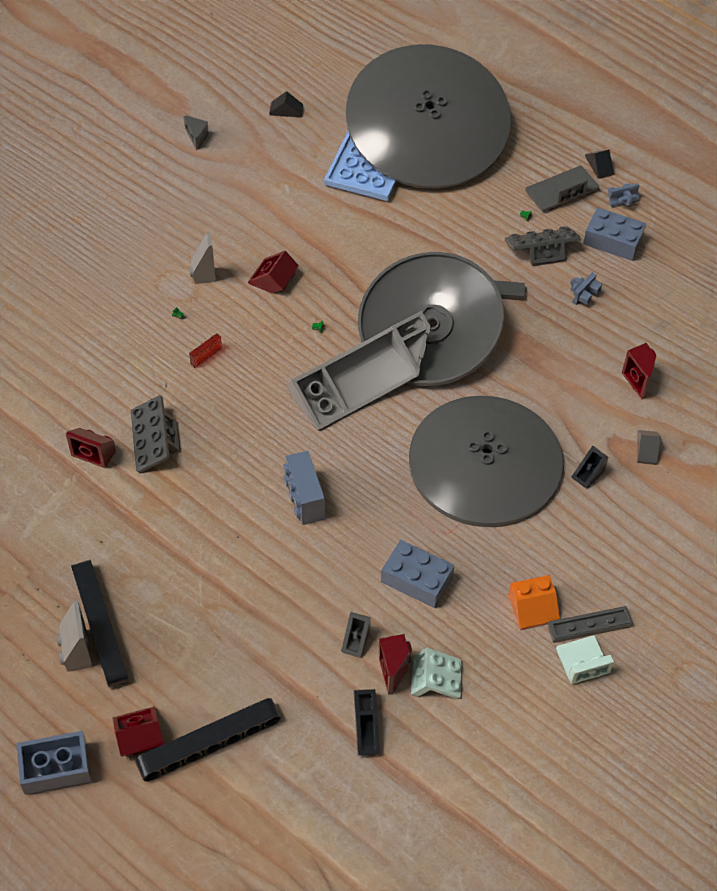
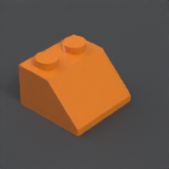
(534, 602)

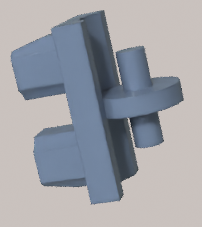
(623, 195)
(582, 287)

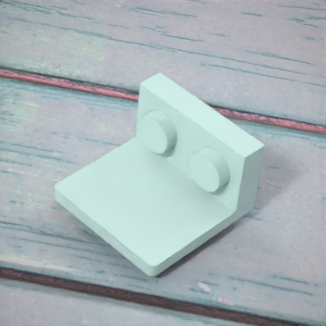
(584, 659)
(437, 673)

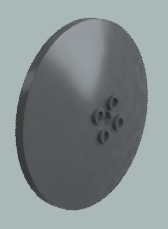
(448, 292)
(482, 486)

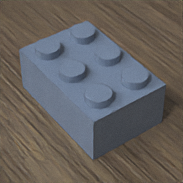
(614, 233)
(304, 487)
(417, 573)
(53, 762)

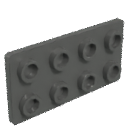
(562, 188)
(544, 245)
(153, 434)

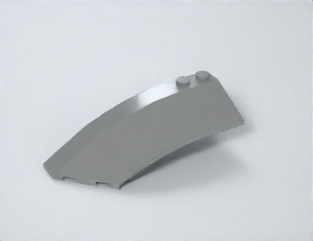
(362, 372)

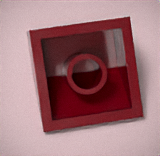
(274, 272)
(639, 368)
(90, 446)
(394, 660)
(137, 731)

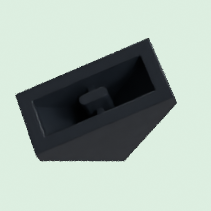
(286, 106)
(600, 163)
(591, 467)

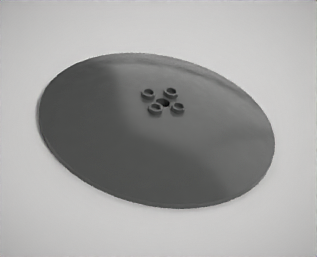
(422, 144)

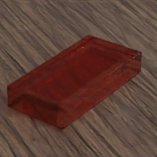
(205, 350)

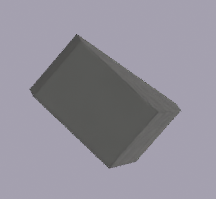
(196, 130)
(647, 447)
(356, 634)

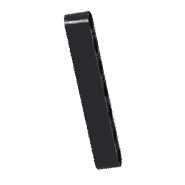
(99, 623)
(207, 739)

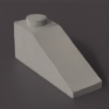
(203, 262)

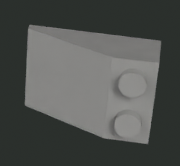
(74, 640)

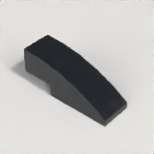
(366, 722)

